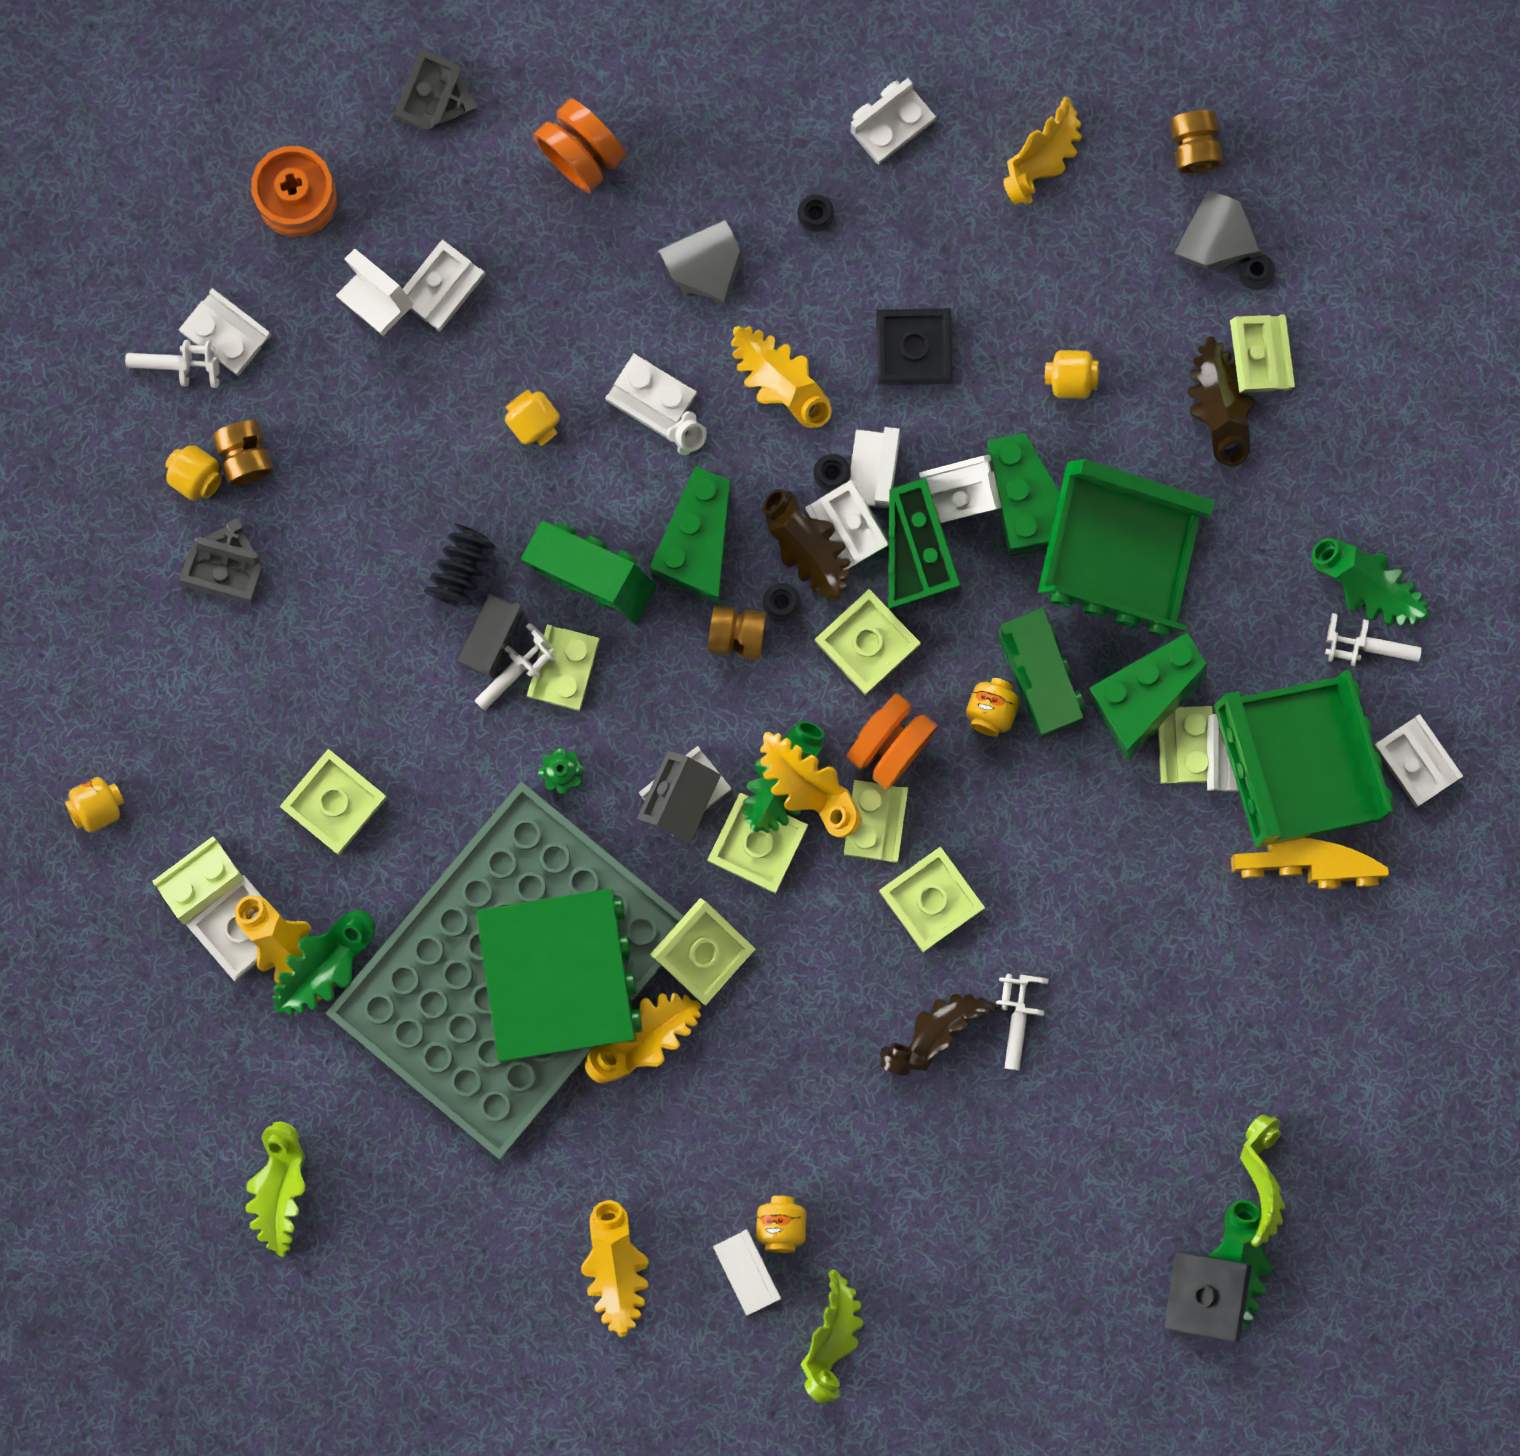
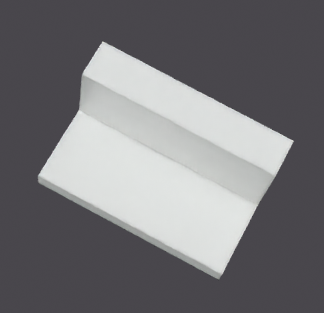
(374, 294)
(875, 464)
(746, 1272)

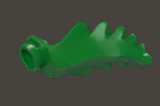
(1369, 583)
(765, 807)
(324, 962)
(1240, 1227)

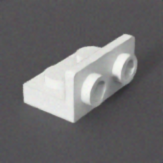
(891, 120)

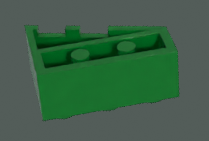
(1025, 494)
(695, 537)
(918, 547)
(589, 569)
(1041, 673)
(1147, 692)

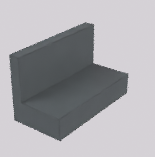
(490, 635)
(679, 796)

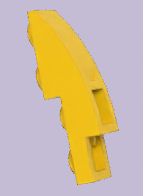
(1324, 860)

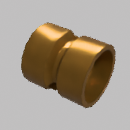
(1197, 147)
(243, 453)
(736, 632)

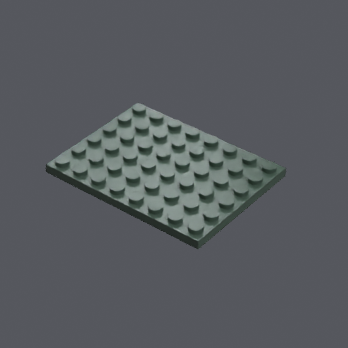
(426, 991)

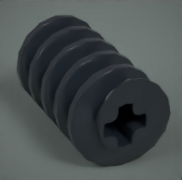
(460, 567)

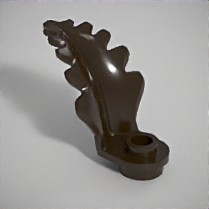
(1221, 403)
(807, 544)
(933, 1033)

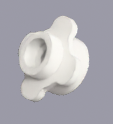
(695, 437)

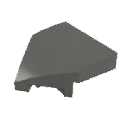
(433, 93)
(1218, 234)
(705, 262)
(223, 565)

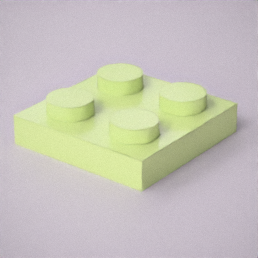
(867, 642)
(333, 802)
(756, 855)
(931, 899)
(702, 951)

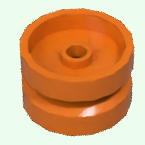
(579, 145)
(290, 170)
(886, 737)

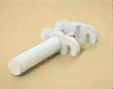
(180, 363)
(1368, 645)
(517, 667)
(1018, 1018)

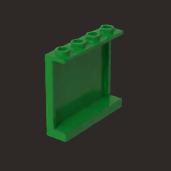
(1121, 546)
(1303, 760)
(558, 975)

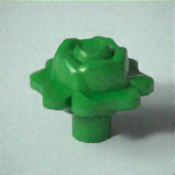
(561, 771)

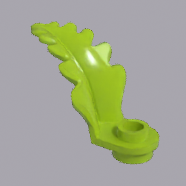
(1260, 1135)
(276, 1187)
(832, 1341)

